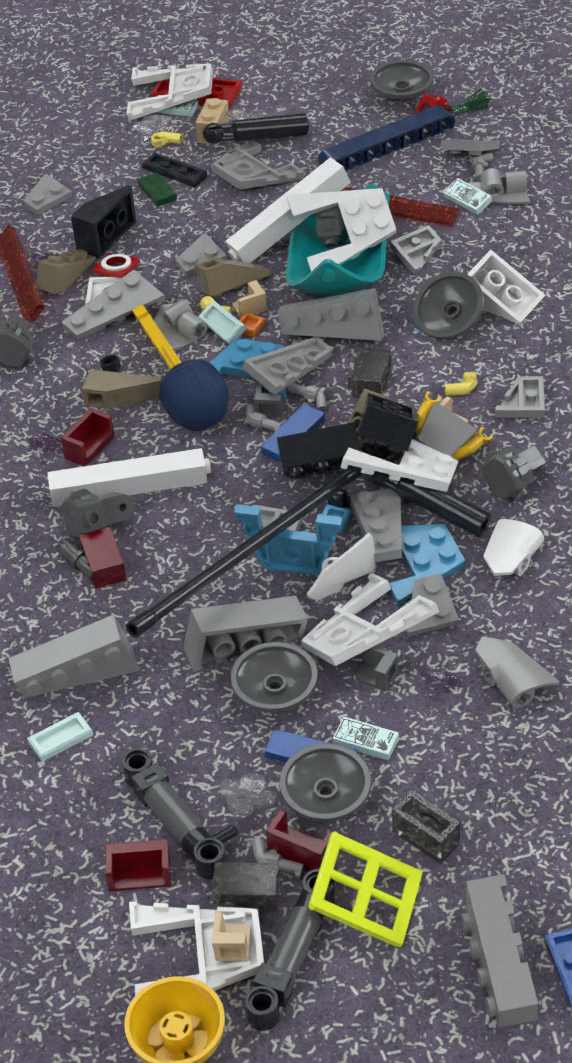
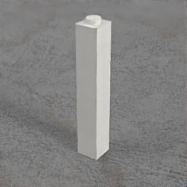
(278, 219)
(132, 475)

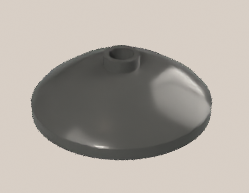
(401, 79)
(443, 296)
(270, 667)
(322, 770)

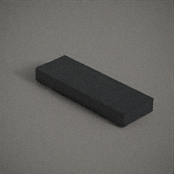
(174, 169)

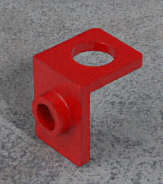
(432, 101)

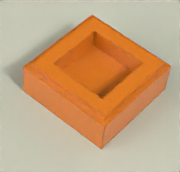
(253, 324)

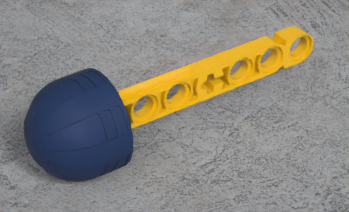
(191, 389)

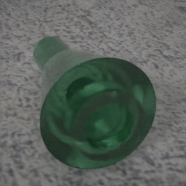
(477, 101)

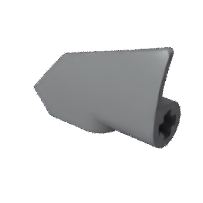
(504, 189)
(179, 324)
(512, 671)

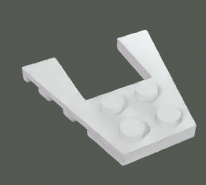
(184, 86)
(363, 214)
(420, 463)
(349, 635)
(211, 972)

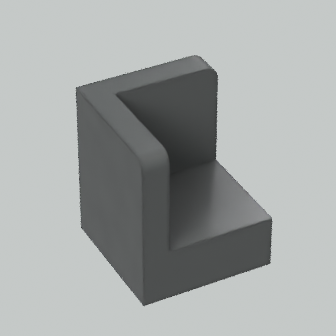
(267, 403)
(378, 668)

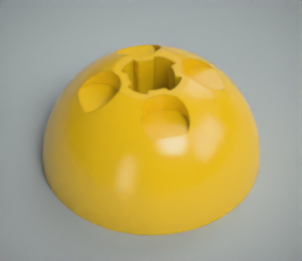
(175, 1021)

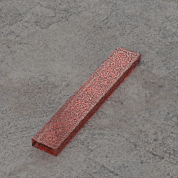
(421, 210)
(20, 274)

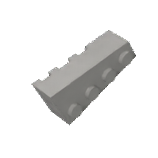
(338, 316)
(236, 627)
(74, 659)
(498, 952)

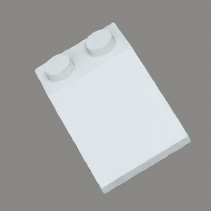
(505, 289)

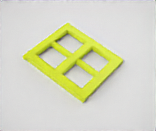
(356, 918)

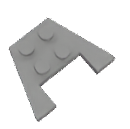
(248, 172)

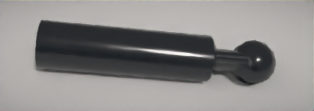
(257, 128)
(439, 503)

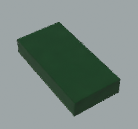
(157, 189)

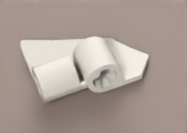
(512, 547)
(351, 565)

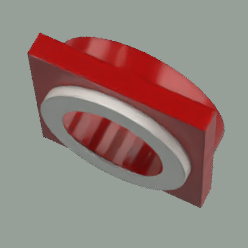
(120, 271)

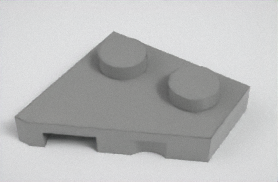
(46, 195)
(200, 251)
(523, 399)

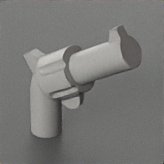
(479, 164)
(310, 393)
(260, 420)
(272, 857)

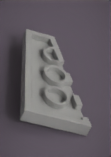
(112, 305)
(286, 365)
(380, 516)

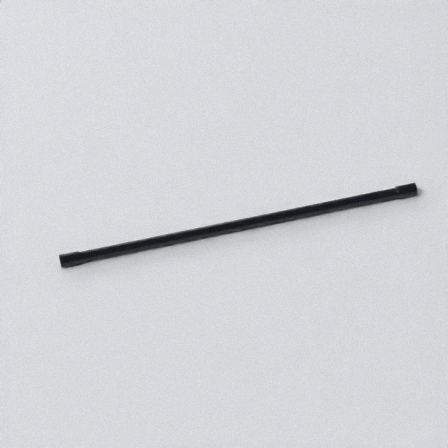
(149, 617)

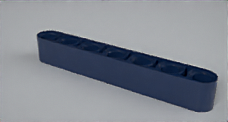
(389, 138)

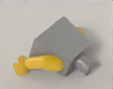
(446, 431)

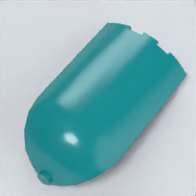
(329, 277)

